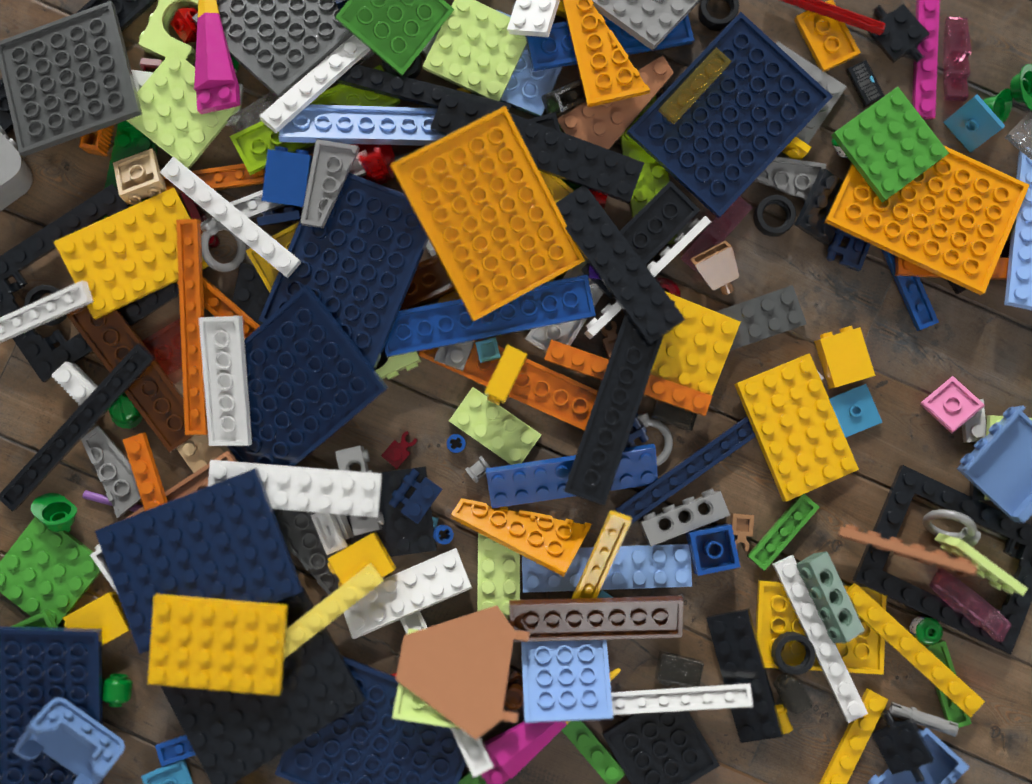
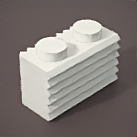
(74, 381)

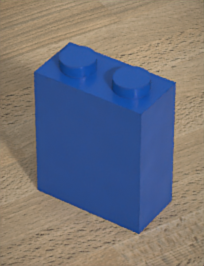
(286, 176)

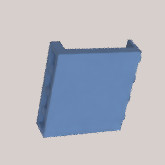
(1003, 464)

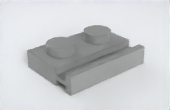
(454, 355)

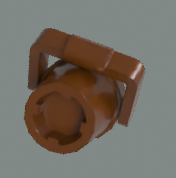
(514, 691)

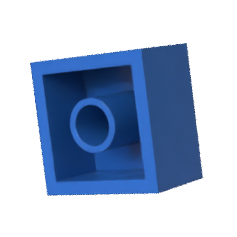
(713, 549)

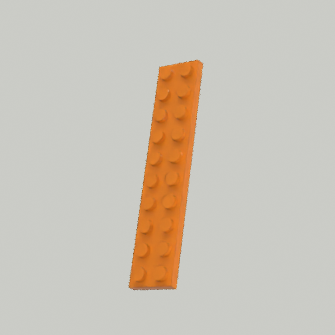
(534, 386)

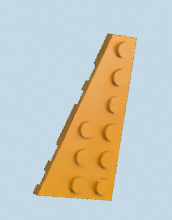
(600, 58)
(530, 534)

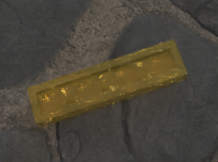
(695, 86)

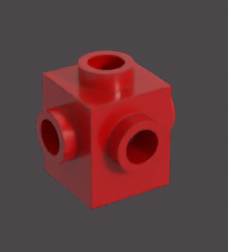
(184, 24)

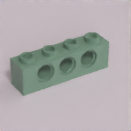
(830, 597)

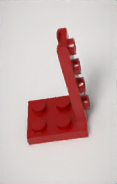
(377, 162)

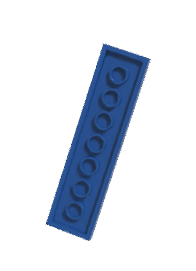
(559, 51)
(547, 478)

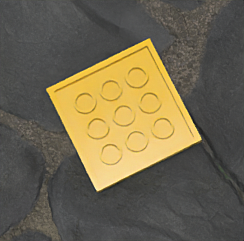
(696, 348)

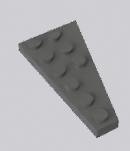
(306, 545)

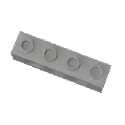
(346, 459)
(716, 510)

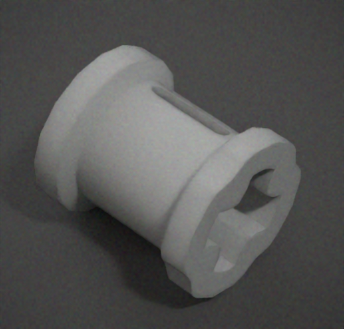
(478, 469)

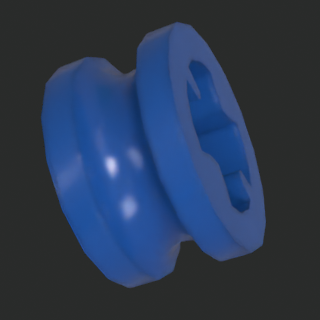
(457, 449)
(443, 541)

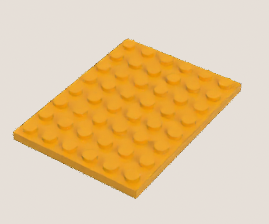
(487, 213)
(942, 221)

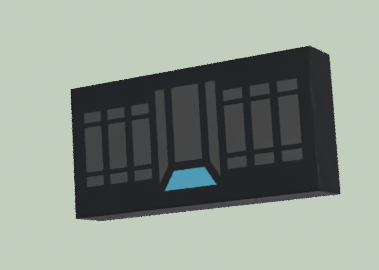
(865, 83)

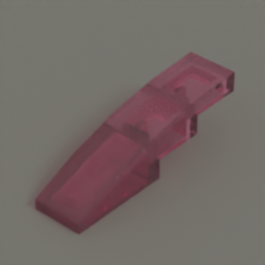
(955, 59)
(718, 230)
(970, 604)

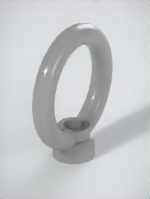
(210, 228)
(646, 421)
(968, 534)

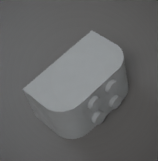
(14, 172)

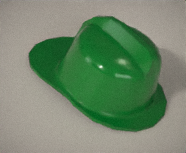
(1022, 86)
(1001, 104)
(125, 413)
(54, 511)

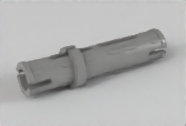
(924, 719)

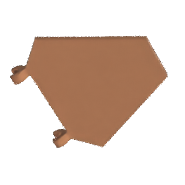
(462, 668)

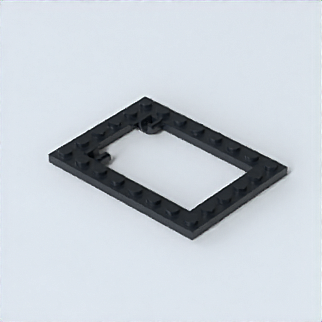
(40, 351)
(871, 573)

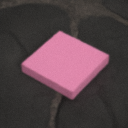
(952, 404)

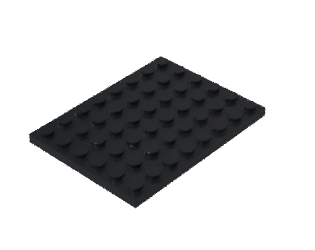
(246, 730)

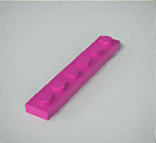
(926, 70)

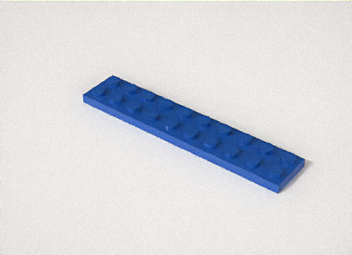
(450, 323)

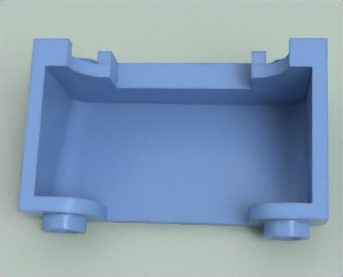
(72, 741)
(943, 770)

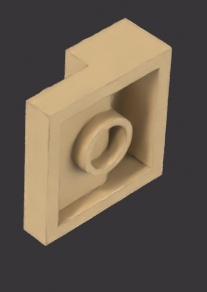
(139, 177)

